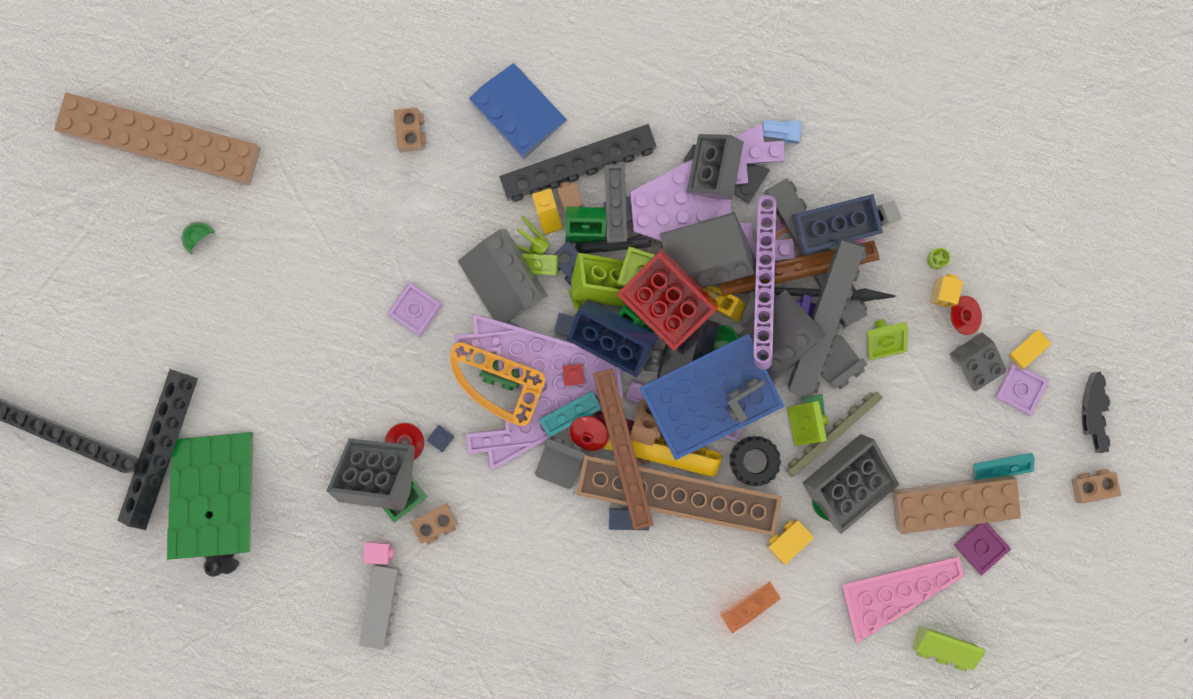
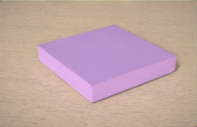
(414, 309)
(1021, 389)

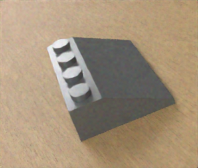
(711, 250)
(502, 277)
(792, 335)
(373, 474)
(851, 482)

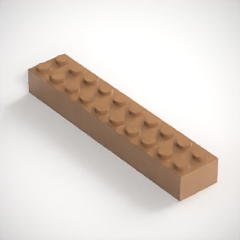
(157, 138)
(685, 496)

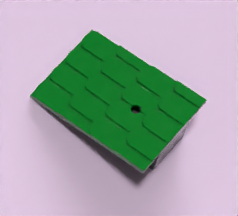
(210, 496)

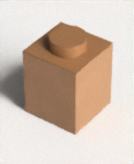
(569, 195)

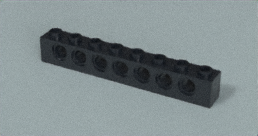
(640, 134)
(157, 449)

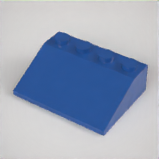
(517, 110)

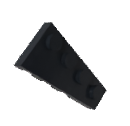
(755, 173)

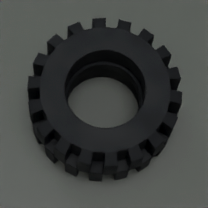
(772, 465)

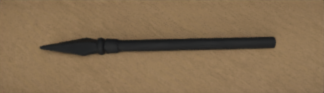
(861, 294)

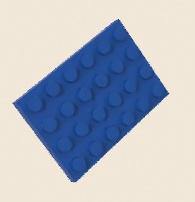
(692, 402)

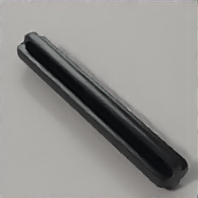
(602, 246)

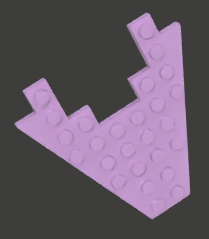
(668, 206)
(543, 354)

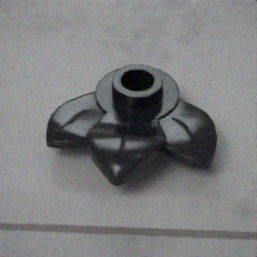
(225, 564)

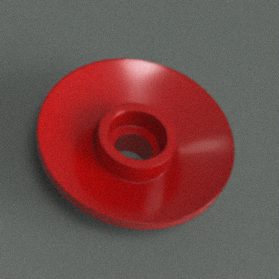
(966, 315)
(590, 427)
(407, 431)

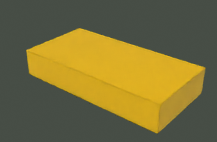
(1029, 349)

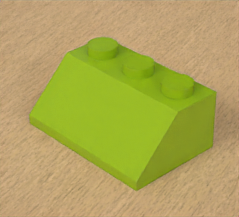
(597, 279)
(947, 649)

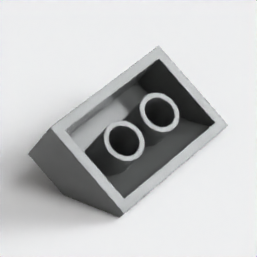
(715, 166)

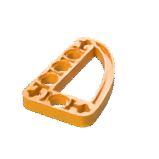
(509, 364)

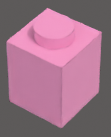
(378, 552)

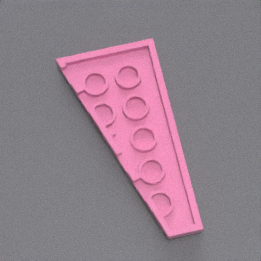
(888, 596)

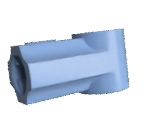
(787, 131)

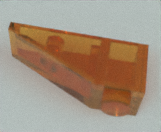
(750, 607)

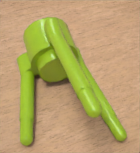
(539, 245)

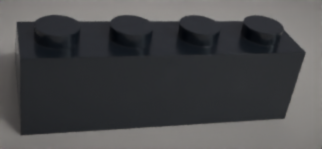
(695, 346)

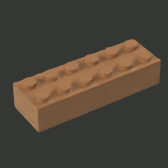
(956, 504)

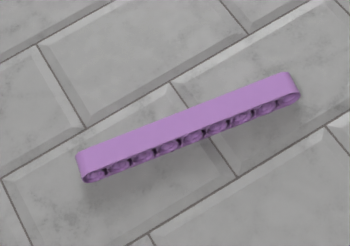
(765, 290)

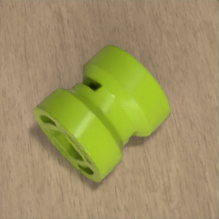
(941, 256)

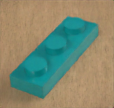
(565, 415)
(1004, 466)

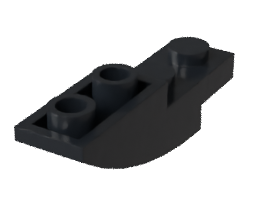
(1093, 403)

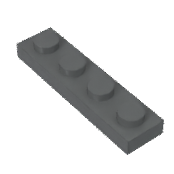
(616, 204)

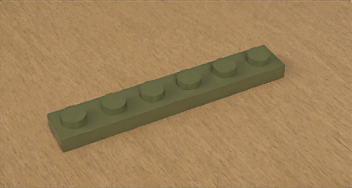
(840, 427)

